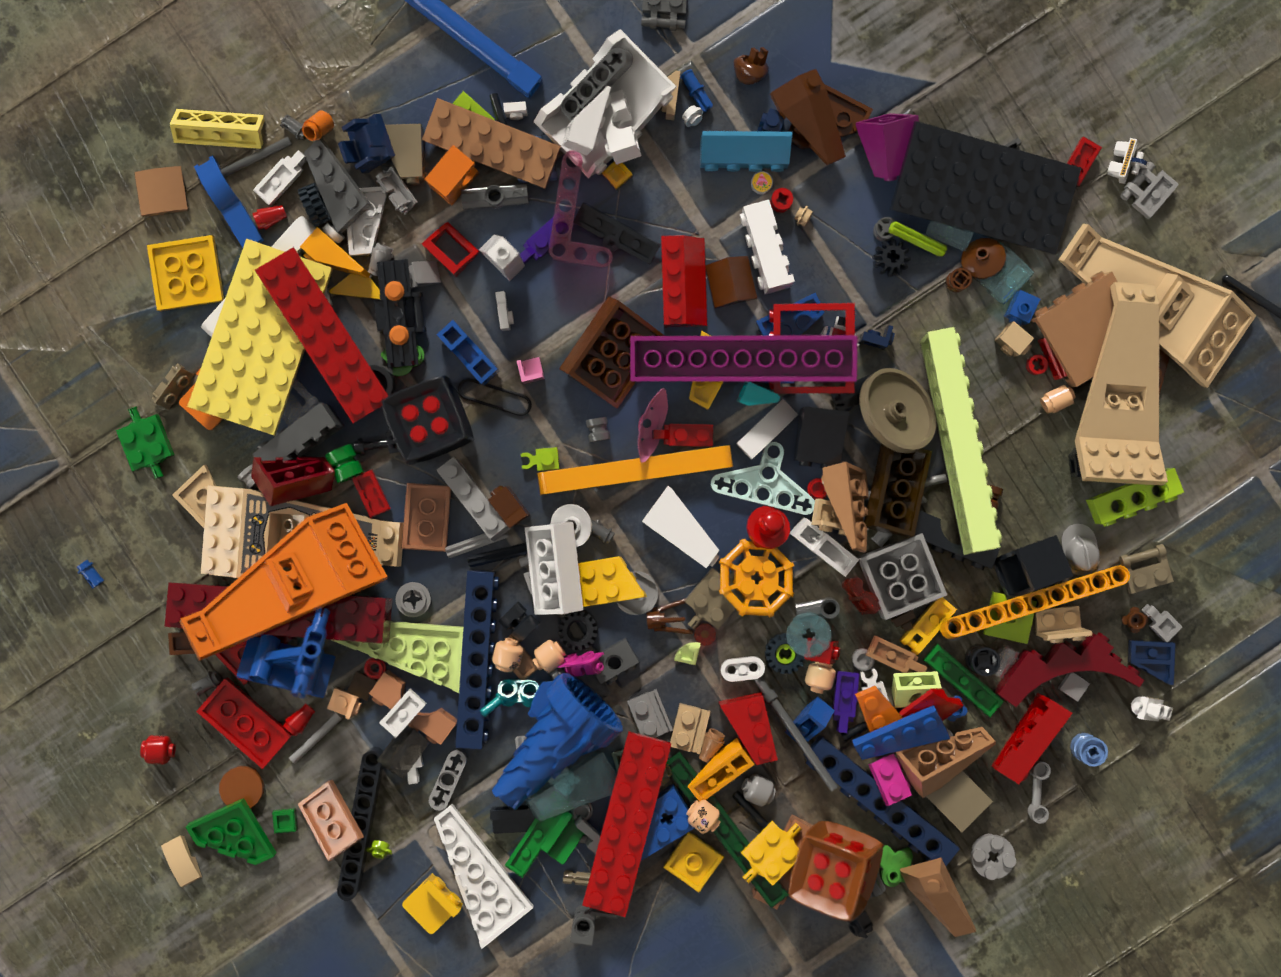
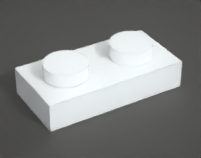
(403, 713)

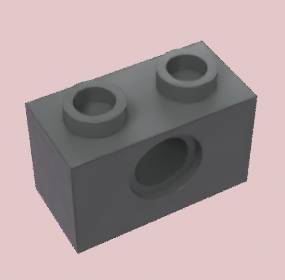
(627, 656)

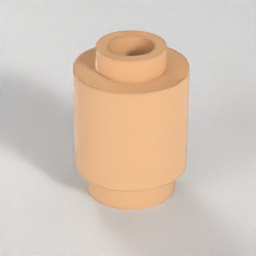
(1058, 399)

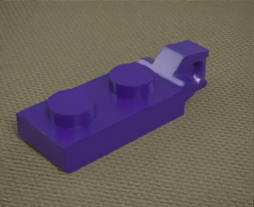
(538, 244)
(844, 699)

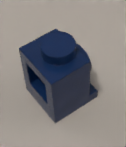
(771, 121)

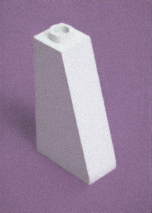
(502, 256)
(677, 525)

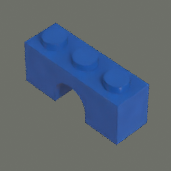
(468, 352)

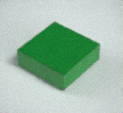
(285, 820)

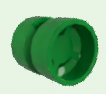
(344, 463)

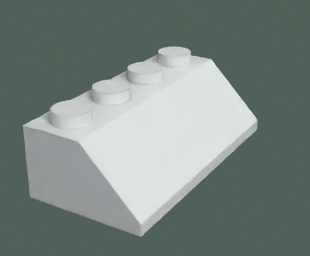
(554, 568)

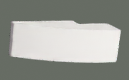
(767, 429)
(824, 546)

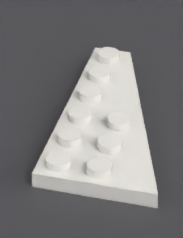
(485, 885)

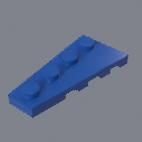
(909, 732)

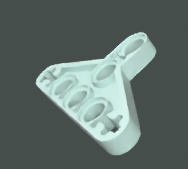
(777, 485)

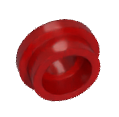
(368, 668)

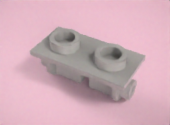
(399, 192)

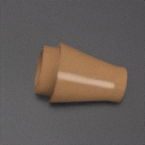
(711, 744)

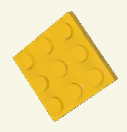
(185, 273)

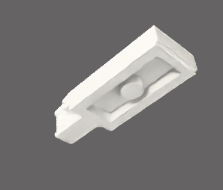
(280, 178)

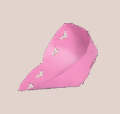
(657, 417)

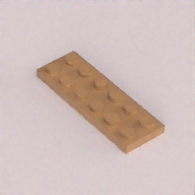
(492, 143)

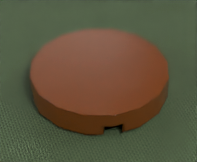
(241, 783)

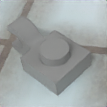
(1163, 624)

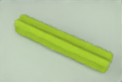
(917, 239)

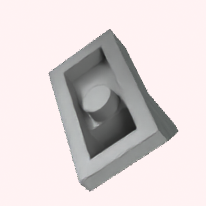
(424, 274)

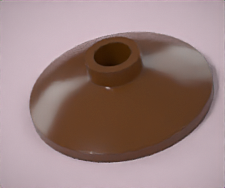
(984, 266)

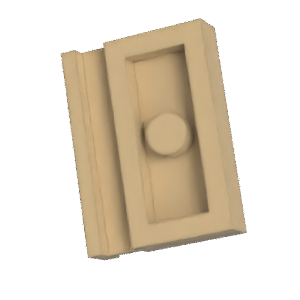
(689, 728)

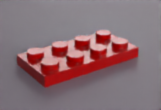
(244, 723)

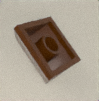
(731, 281)

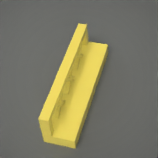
(216, 131)

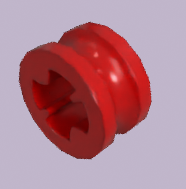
(1043, 362)

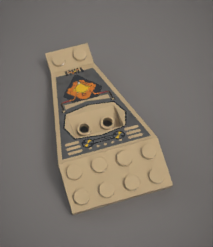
(245, 527)

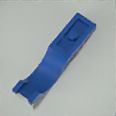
(227, 202)

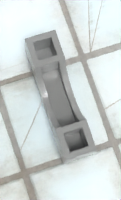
(473, 498)

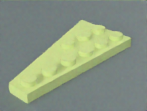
(420, 650)

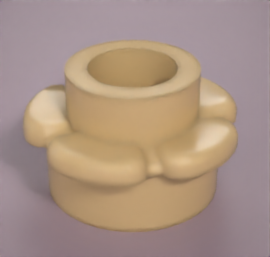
(803, 216)

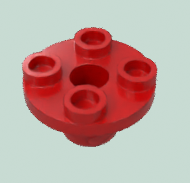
(768, 527)

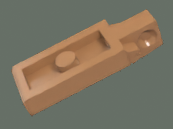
(894, 656)

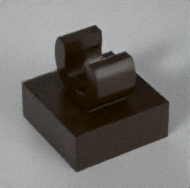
(903, 620)

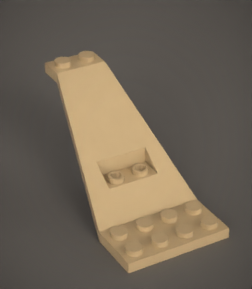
(1196, 317)
(1121, 437)

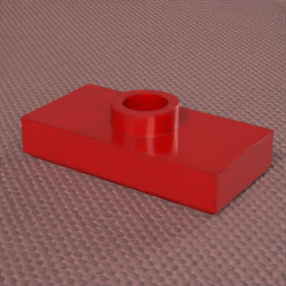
(1084, 156)
(371, 493)

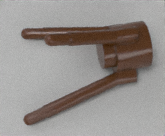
(657, 620)

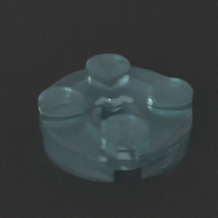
(798, 628)

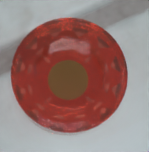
(705, 634)

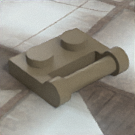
(1149, 575)

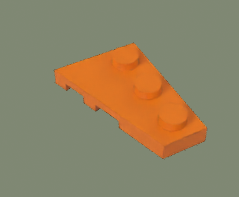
(876, 708)

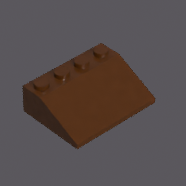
(603, 352)

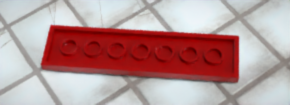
(322, 334)
(626, 824)

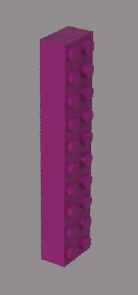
(743, 358)

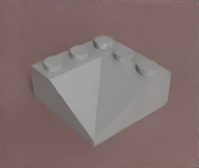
(902, 576)

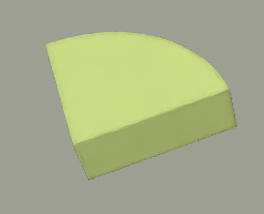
(688, 653)

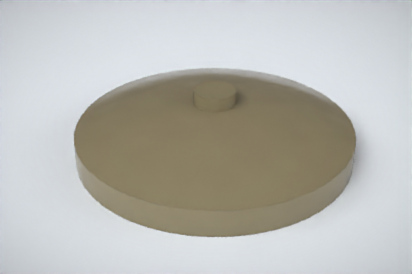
(897, 410)

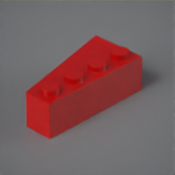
(1031, 738)

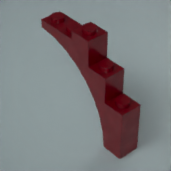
(1062, 659)

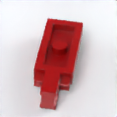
(686, 435)

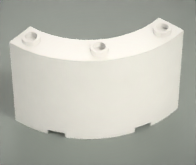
(644, 89)

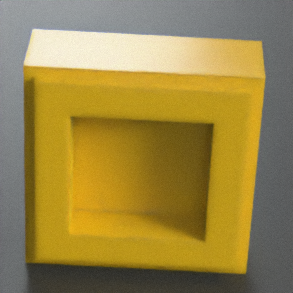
(617, 174)

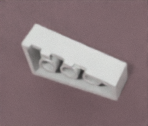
(766, 247)

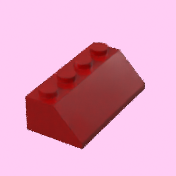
(683, 281)

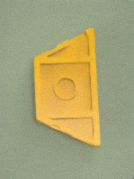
(607, 582)

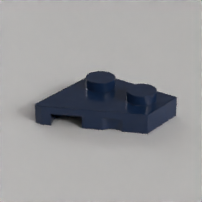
(1154, 658)

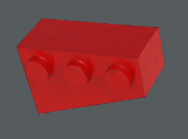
(752, 725)

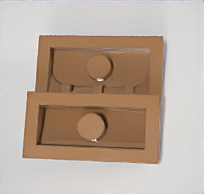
(160, 191)

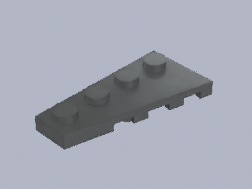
(339, 191)

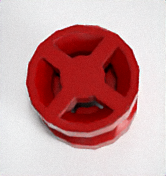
(777, 202)

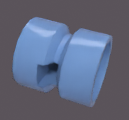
(1089, 749)

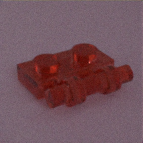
(864, 601)

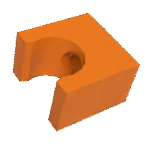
(452, 175)

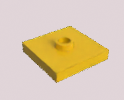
(693, 861)

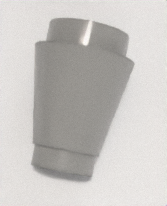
(379, 254)

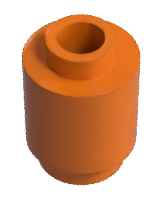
(317, 126)

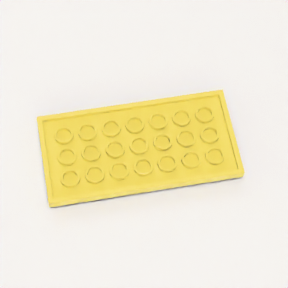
(251, 349)

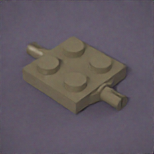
(709, 603)

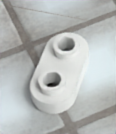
(742, 669)

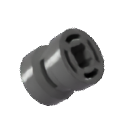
(598, 429)

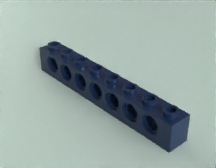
(464, 735)
(944, 846)

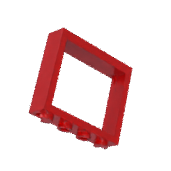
(775, 317)

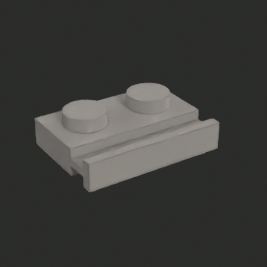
(650, 714)

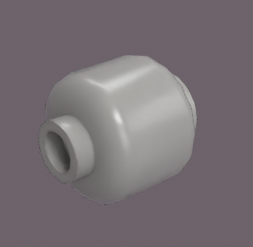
(758, 790)

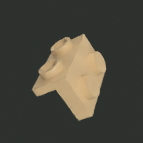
(825, 517)

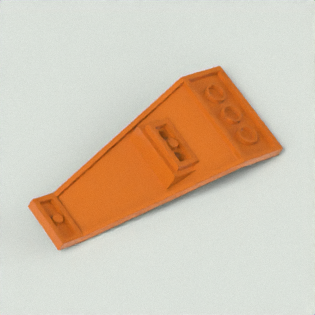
(325, 559)

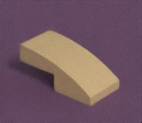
(180, 861)

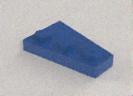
(792, 322)

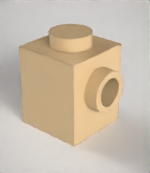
(1014, 340)

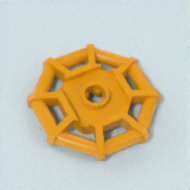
(747, 587)

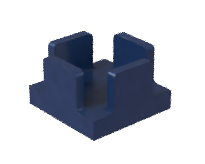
(368, 143)

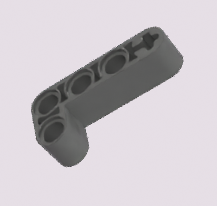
(594, 79)

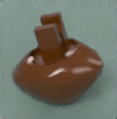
(751, 68)

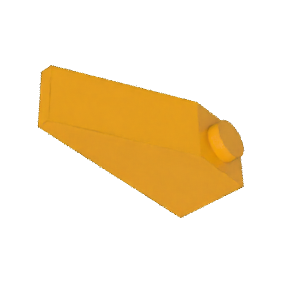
(325, 251)
(721, 770)

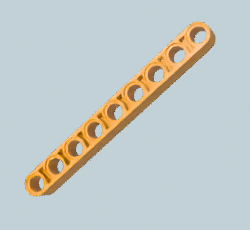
(635, 470)
(1044, 599)

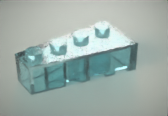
(576, 787)

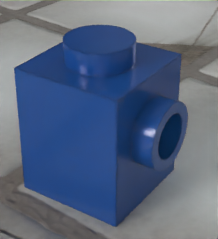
(1022, 308)

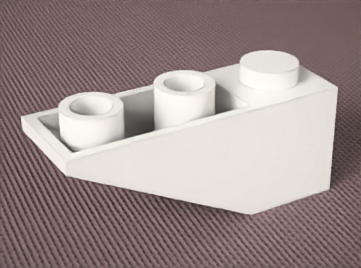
(583, 129)

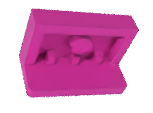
(890, 779)

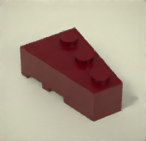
(292, 479)

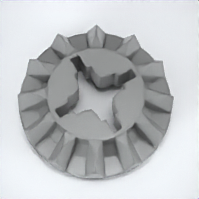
(406, 607)

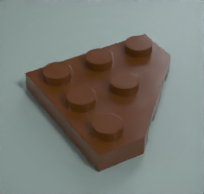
(846, 113)

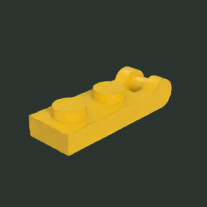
(928, 625)

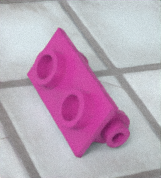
(589, 661)

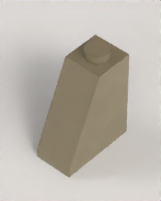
(408, 151)

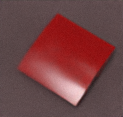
(944, 705)

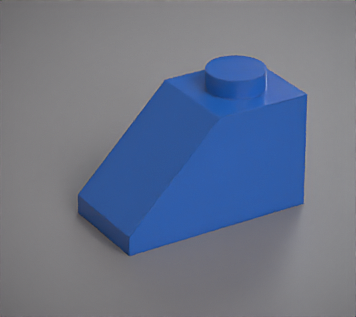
(812, 718)

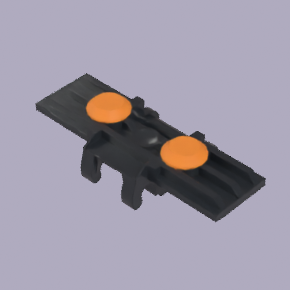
(390, 313)

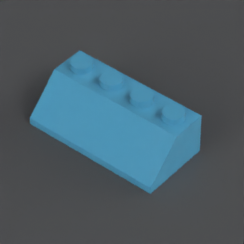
(745, 150)

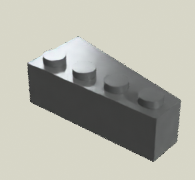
(302, 435)

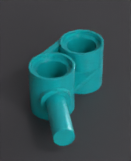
(519, 689)

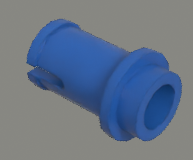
(90, 573)

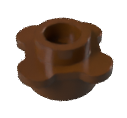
(1141, 621)

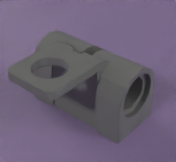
(582, 931)

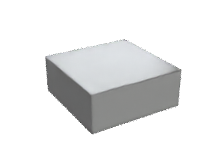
(1073, 686)

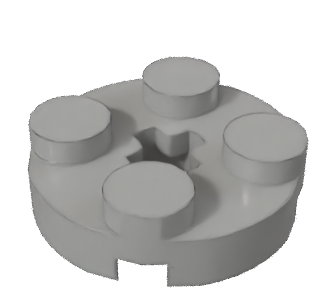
(645, 604)
(1005, 858)

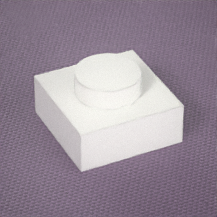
(515, 110)

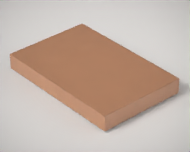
(426, 517)
(330, 820)

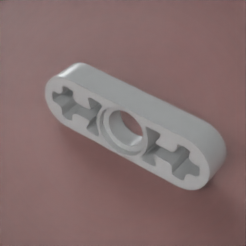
(447, 796)

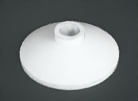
(575, 513)

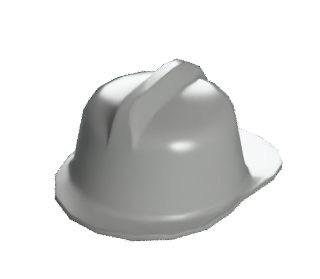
(1080, 549)

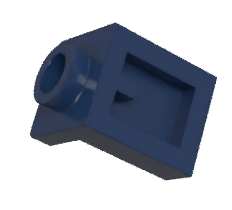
(873, 338)

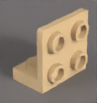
(1060, 623)

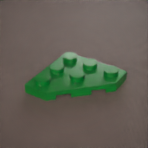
(233, 833)

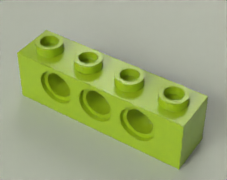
(1101, 504)

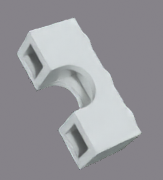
(621, 142)

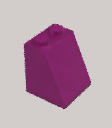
(886, 142)

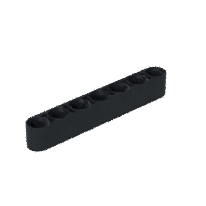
(367, 814)

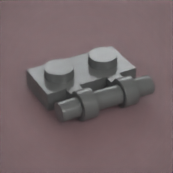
(665, 7)

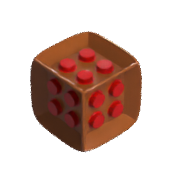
(835, 870)

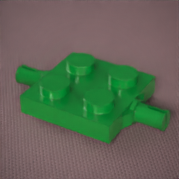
(145, 442)

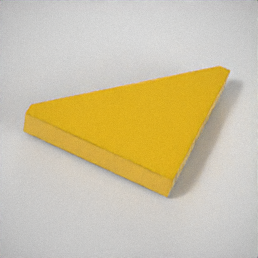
(357, 287)

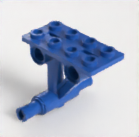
(287, 666)

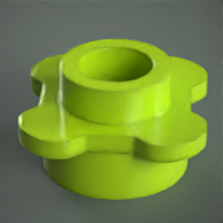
(379, 849)

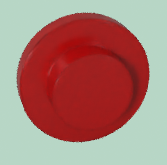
(816, 489)

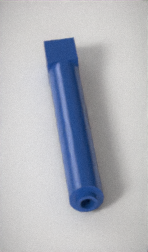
(516, 72)

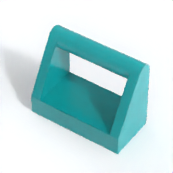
(754, 395)

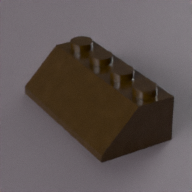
(897, 491)

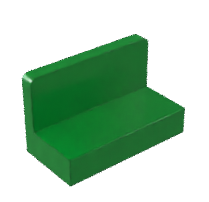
(562, 839)

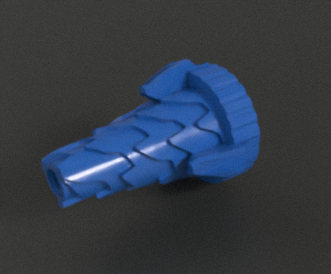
(569, 725)

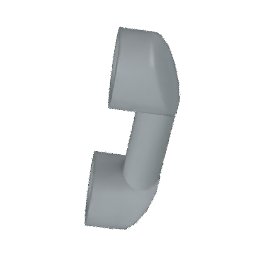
(1035, 810)

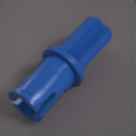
(696, 90)

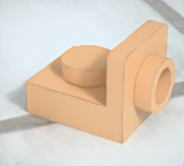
(344, 703)

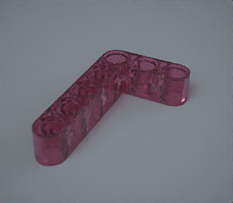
(568, 217)

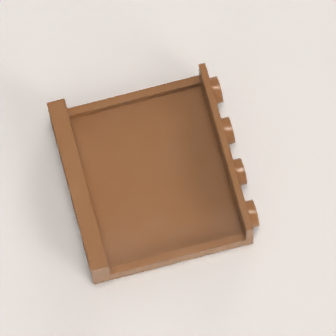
(1078, 326)

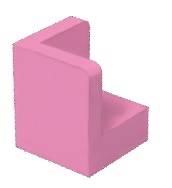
(530, 370)

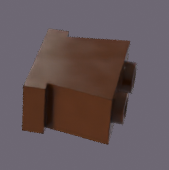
(508, 505)

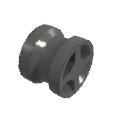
(882, 235)

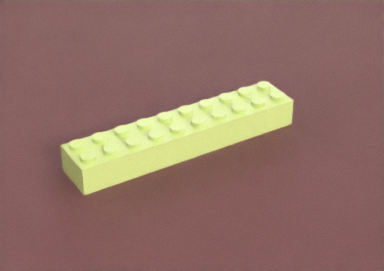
(960, 441)

